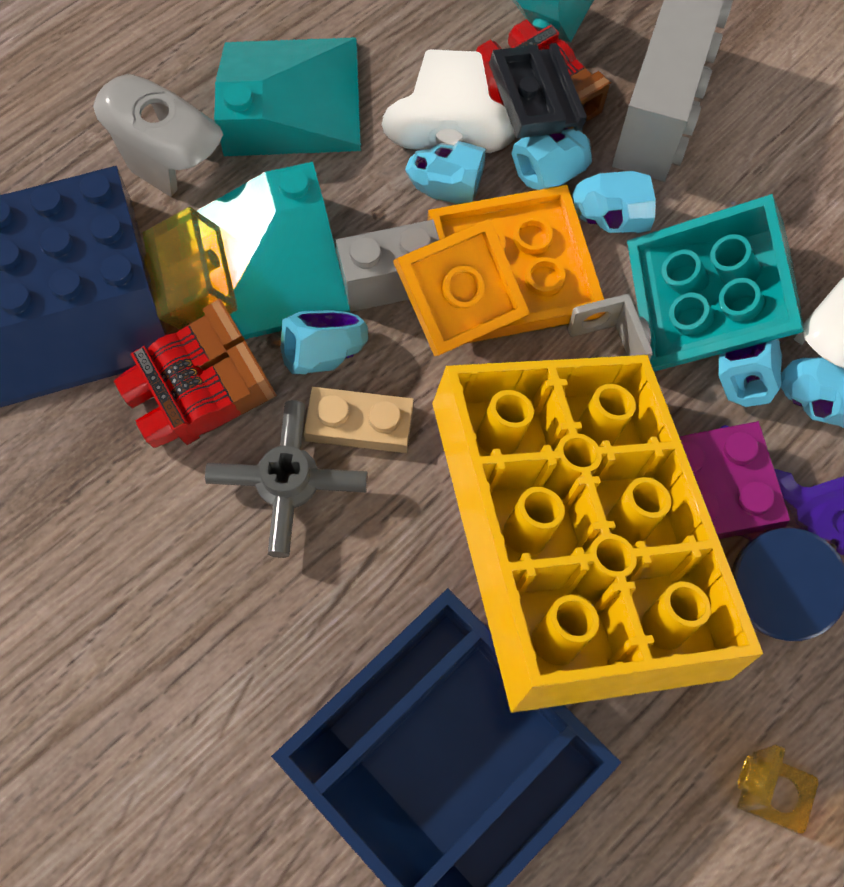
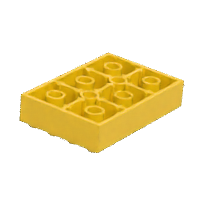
(588, 532)

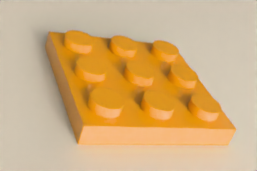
(542, 248)

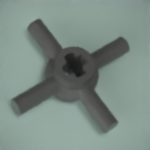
(300, 486)

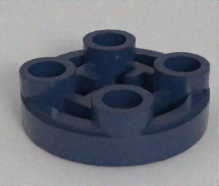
(790, 583)

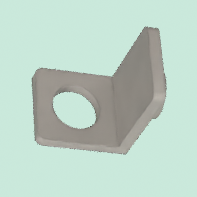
(620, 313)

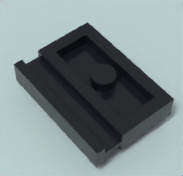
(537, 90)

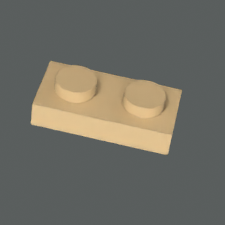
(359, 419)

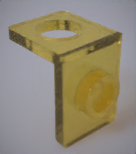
(758, 782)

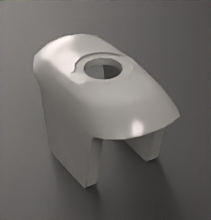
(159, 148)

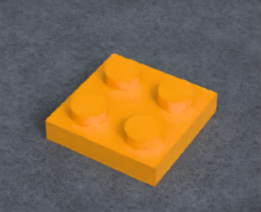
(461, 287)

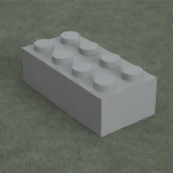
(667, 84)

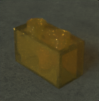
(187, 267)

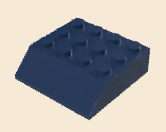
(71, 286)
(434, 767)

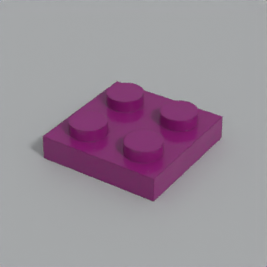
(736, 479)

